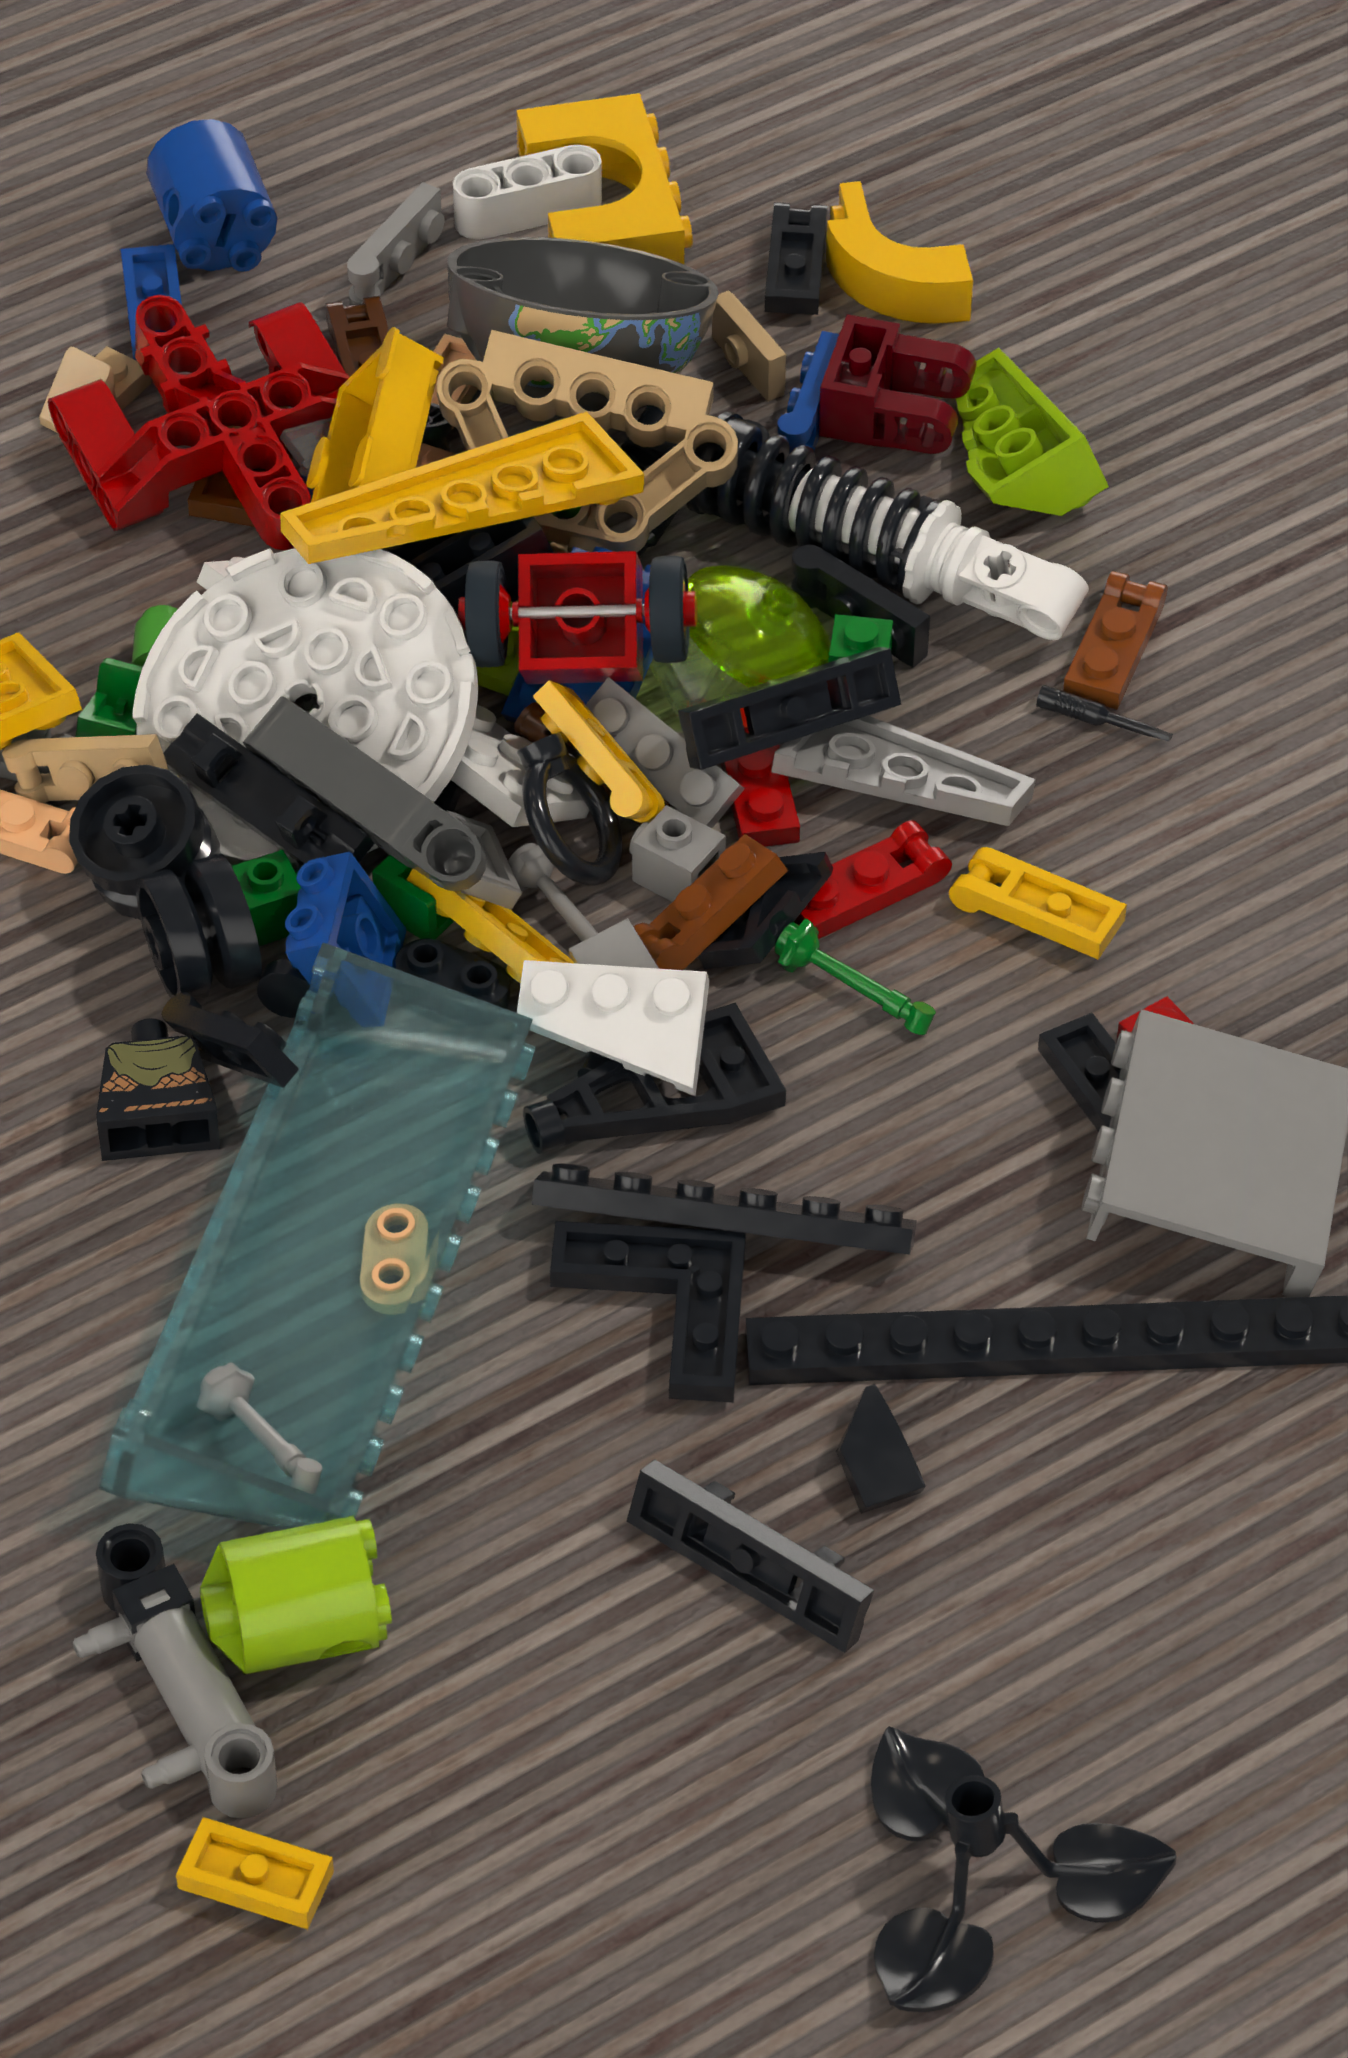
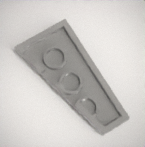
(906, 768)

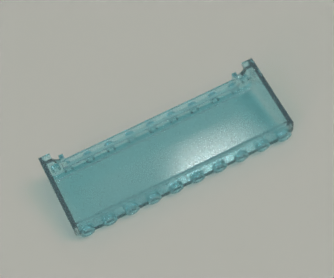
(379, 1117)

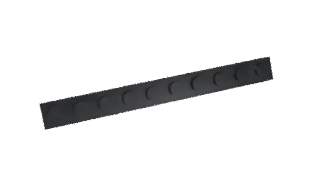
(1047, 1340)

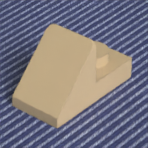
(78, 368)

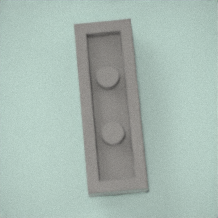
(663, 756)

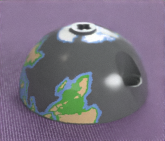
(581, 299)

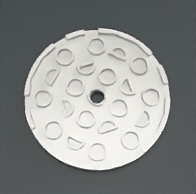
(351, 630)

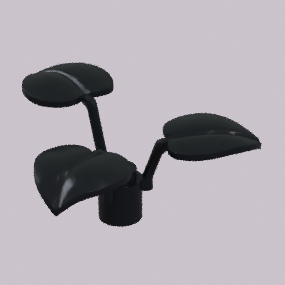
(926, 1783)

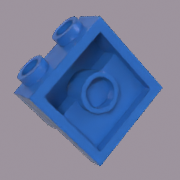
(341, 909)

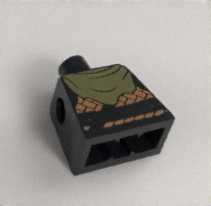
(155, 1096)

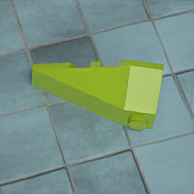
(1022, 444)

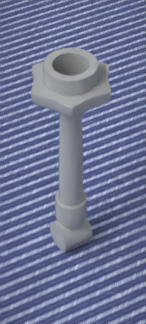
(534, 870)
(226, 1393)

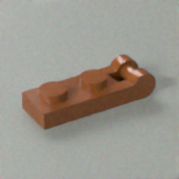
(1115, 640)
(711, 904)

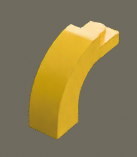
(891, 276)

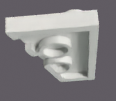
(628, 1014)

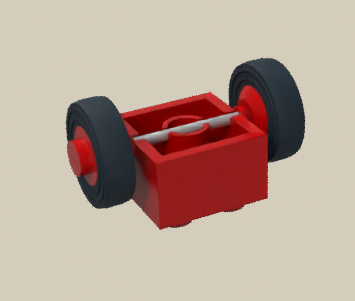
(579, 615)

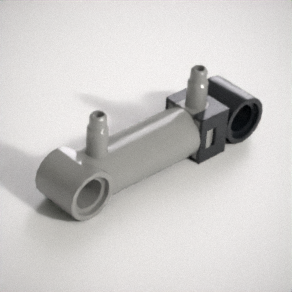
(161, 1629)

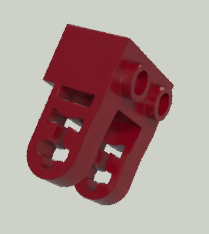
(863, 380)

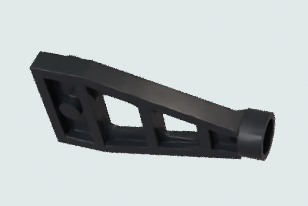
(730, 1063)

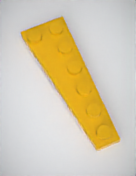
(493, 484)

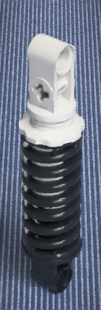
(903, 541)

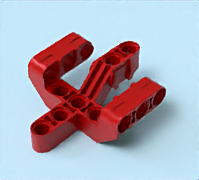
(137, 470)

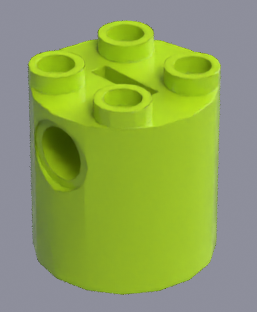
(295, 1595)

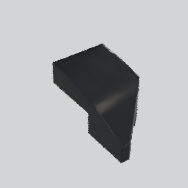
(877, 1455)

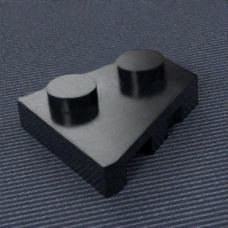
(760, 926)

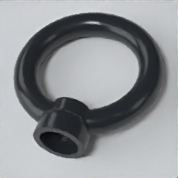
(543, 762)

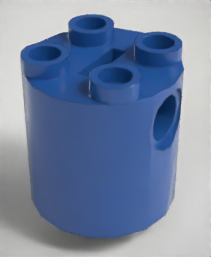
(211, 196)

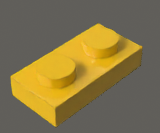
(255, 1873)

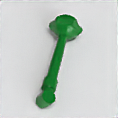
(800, 946)

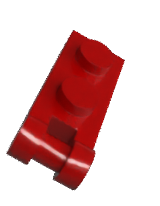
(875, 879)

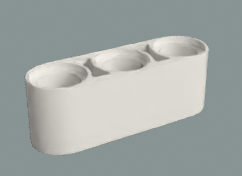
(524, 189)

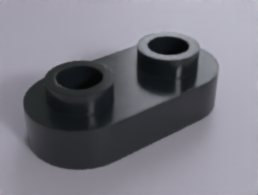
(455, 970)

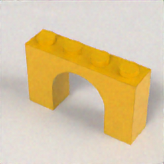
(629, 154)

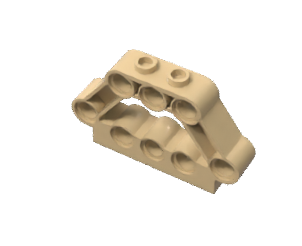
(668, 483)

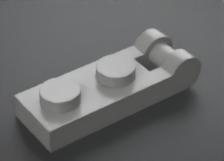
(396, 244)

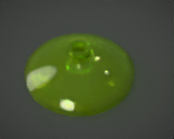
(755, 625)

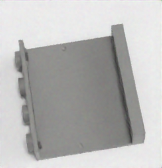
(1222, 1143)

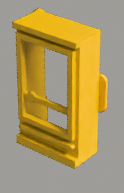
(377, 418)

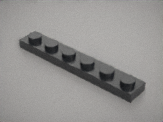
(752, 1212)

